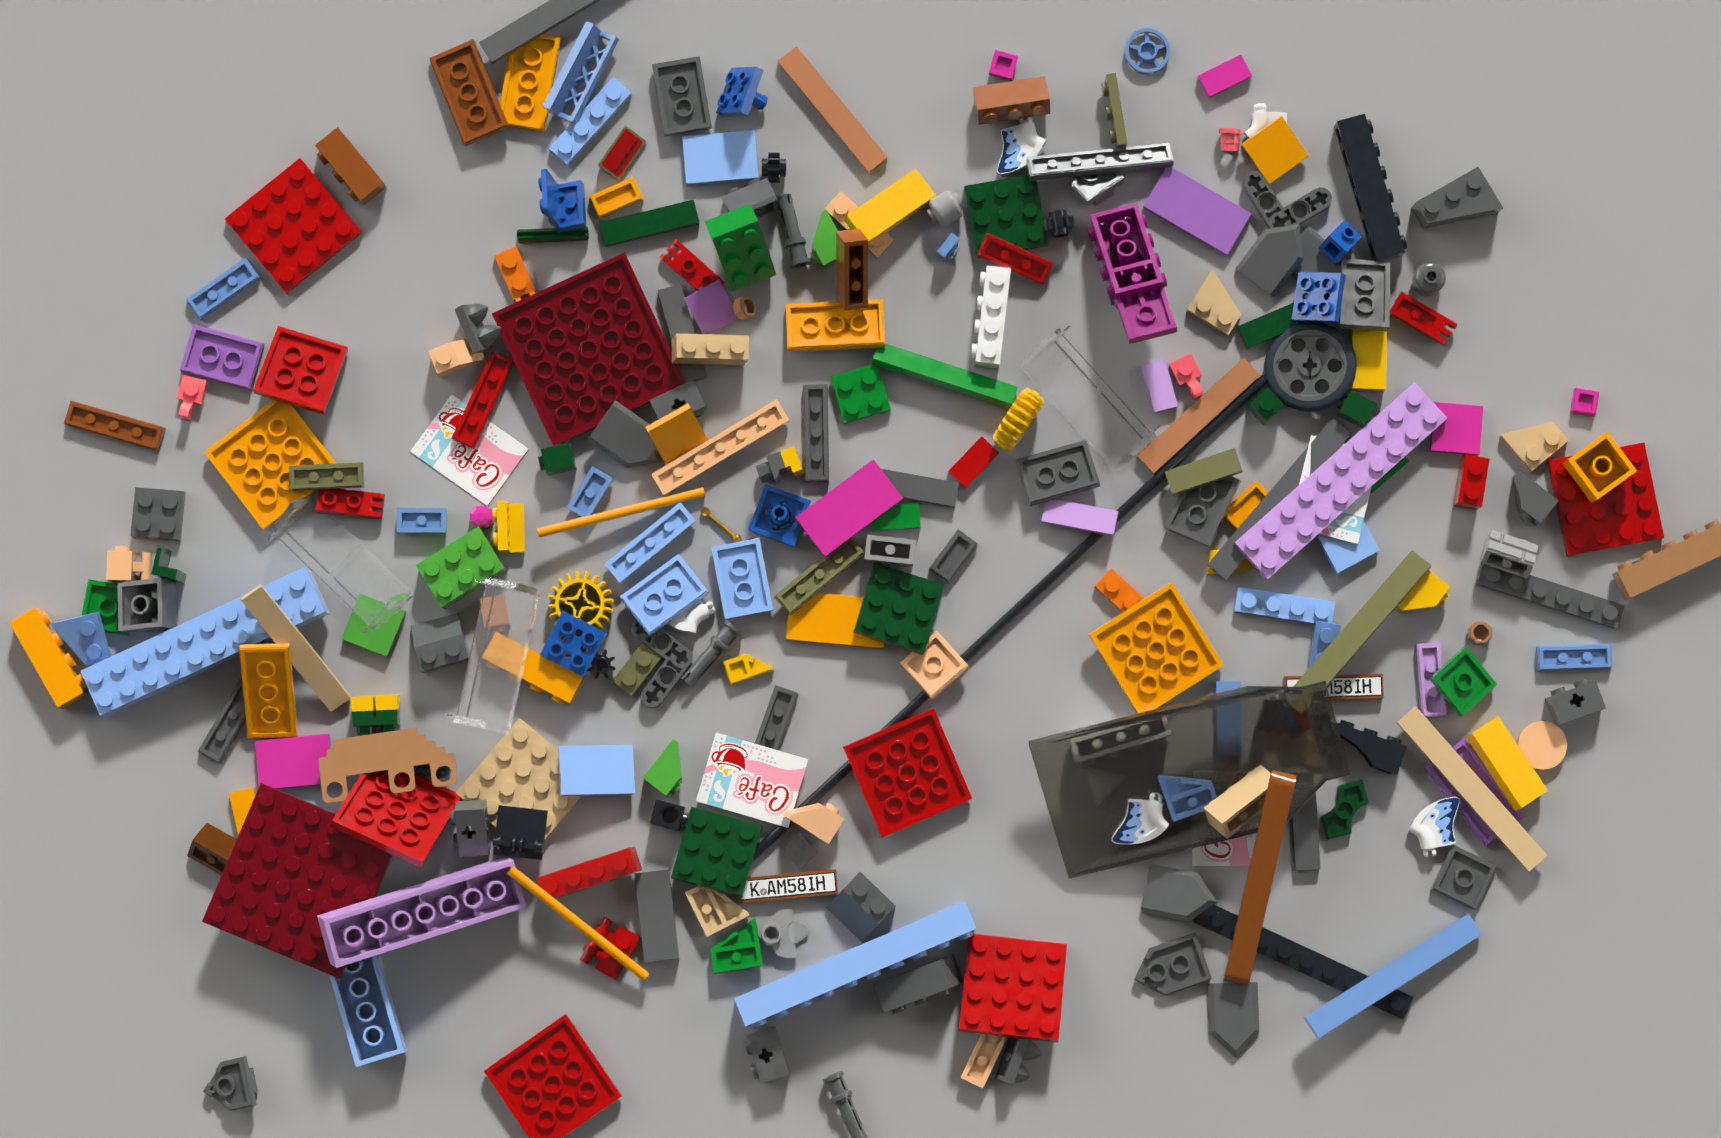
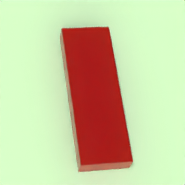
(1016, 258)

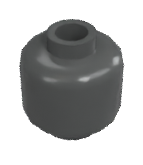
(1423, 284)

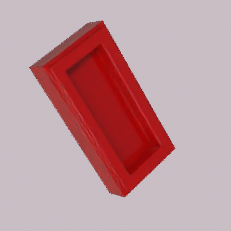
(973, 462)

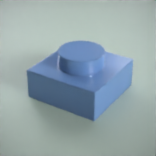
(949, 247)

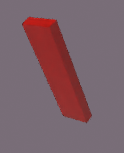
(483, 399)

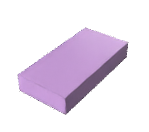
(1159, 386)

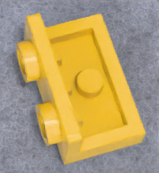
(510, 527)

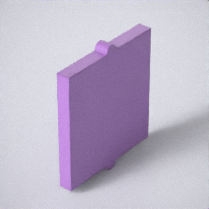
(711, 307)

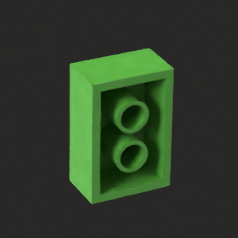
(456, 567)

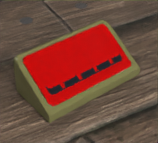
(621, 153)

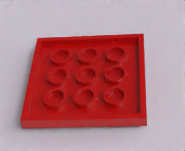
(293, 225)
(1616, 519)
(907, 772)
(396, 822)
(1013, 988)
(553, 1081)

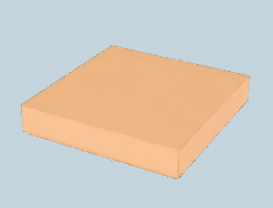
(936, 667)

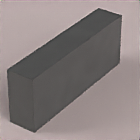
(656, 915)

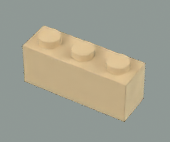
(710, 349)
(1239, 803)

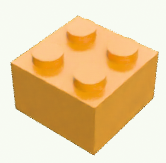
(1599, 467)

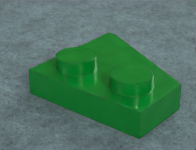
(738, 951)

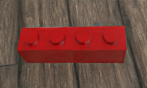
(591, 873)

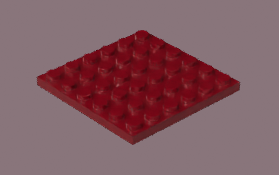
(587, 347)
(288, 873)

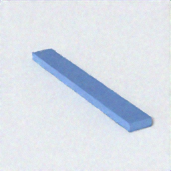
(1392, 976)

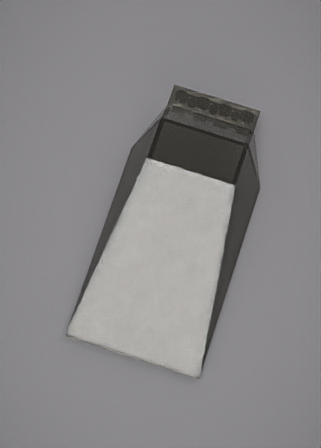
(1214, 738)

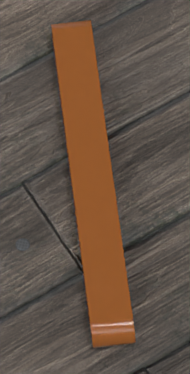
(1260, 877)

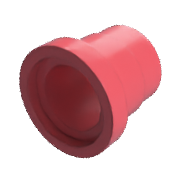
(1230, 139)

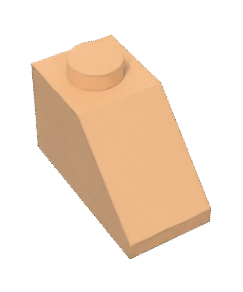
(454, 357)
(817, 820)

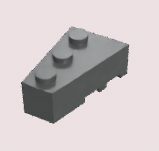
(1458, 200)
(919, 984)

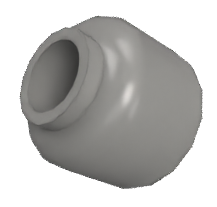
(945, 208)

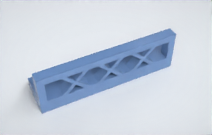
(575, 72)

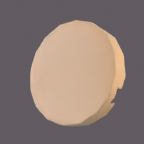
(1542, 744)

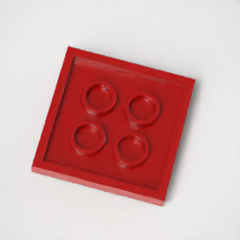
(300, 370)

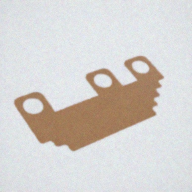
(383, 751)

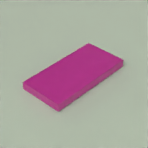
(848, 508)

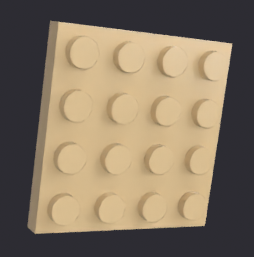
(520, 774)

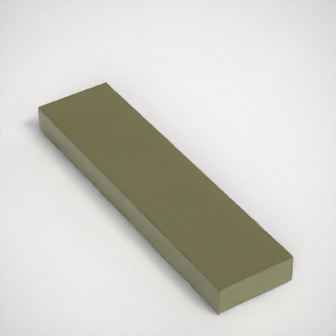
(818, 576)

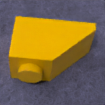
(1425, 594)

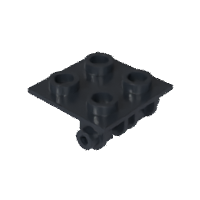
(520, 832)

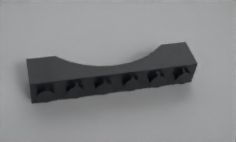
(1378, 752)

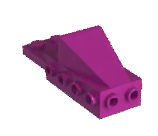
(1132, 272)

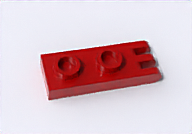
(689, 267)
(1422, 318)
(350, 503)

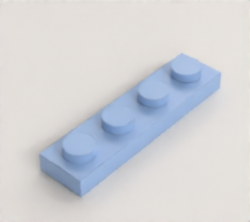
(590, 121)
(650, 542)
(1283, 606)

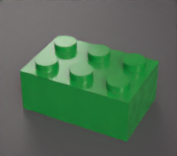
(740, 247)

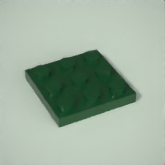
(1008, 211)
(898, 608)
(716, 852)

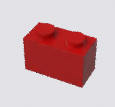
(1471, 482)

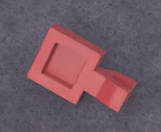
(1186, 372)
(190, 392)

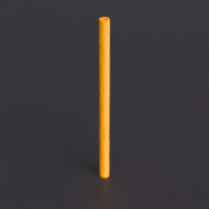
(620, 512)
(578, 923)

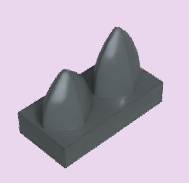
(478, 335)
(1010, 1067)

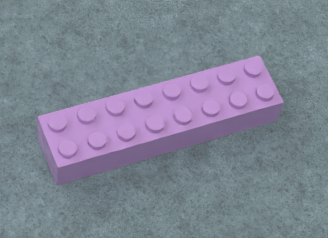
(420, 912)

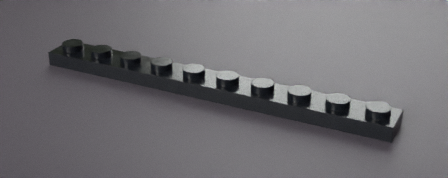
(1302, 959)

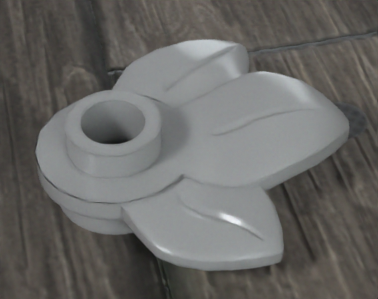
(787, 933)

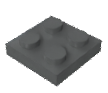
(158, 513)

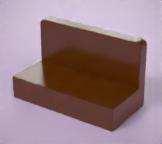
(212, 848)

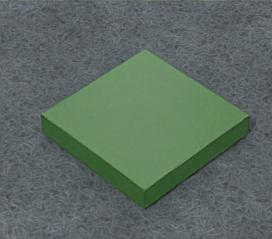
(376, 640)

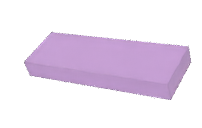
(1080, 517)
(1428, 663)

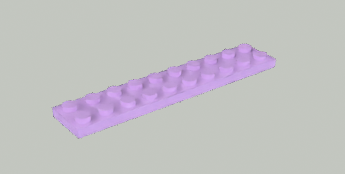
(1340, 481)

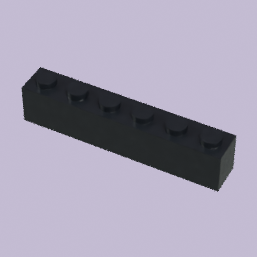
(1369, 188)

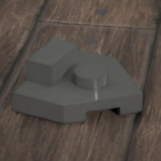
(1096, 187)
(233, 1084)

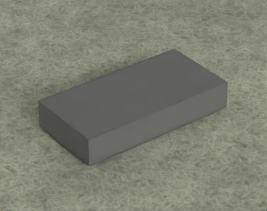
(953, 556)

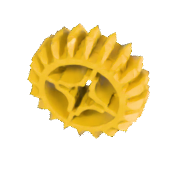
(1018, 419)
(585, 583)

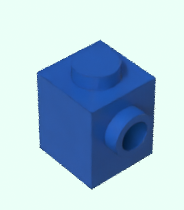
(1340, 242)

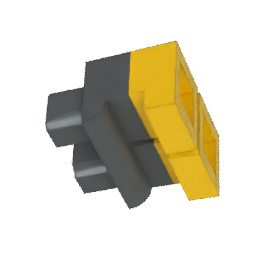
(779, 464)

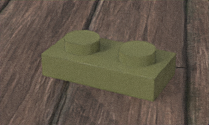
(637, 669)

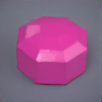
(481, 517)

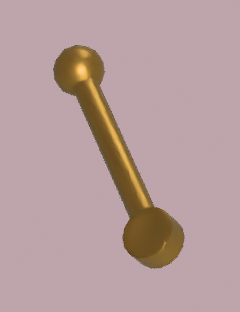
(705, 512)

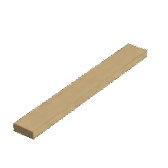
(1471, 789)

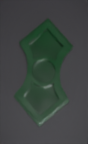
(1339, 818)

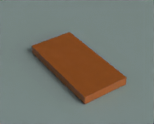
(469, 92)

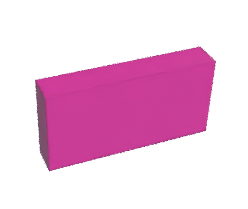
(1224, 76)

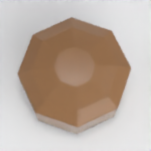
(744, 307)
(1479, 633)

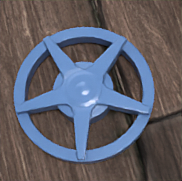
(1147, 50)

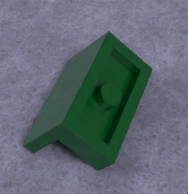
(160, 566)

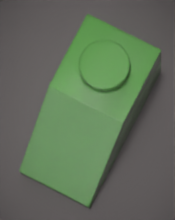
(824, 242)
(666, 771)

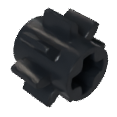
(773, 167)
(1059, 223)
(604, 670)

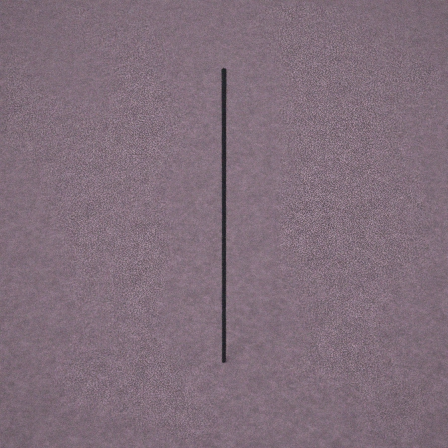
(1037, 590)

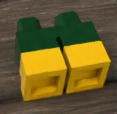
(375, 712)

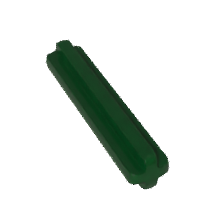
(551, 235)

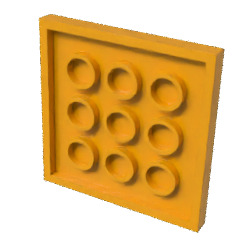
(258, 459)
(1156, 649)

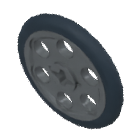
(1339, 382)

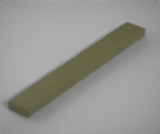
(1366, 621)

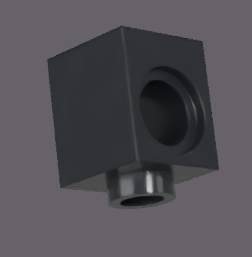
(658, 812)

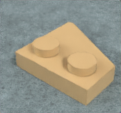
(1215, 305)
(1535, 443)
(714, 909)

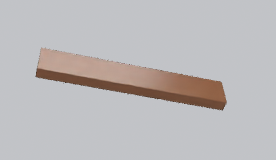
(832, 110)
(1198, 415)

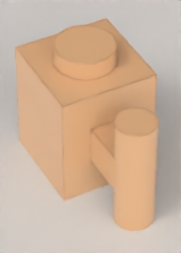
(123, 565)

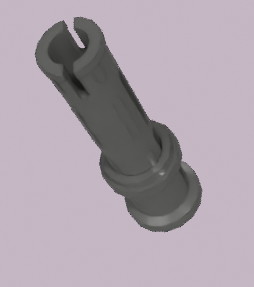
(794, 241)
(718, 645)
(842, 1097)

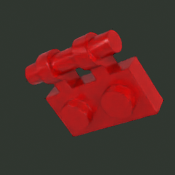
(622, 939)

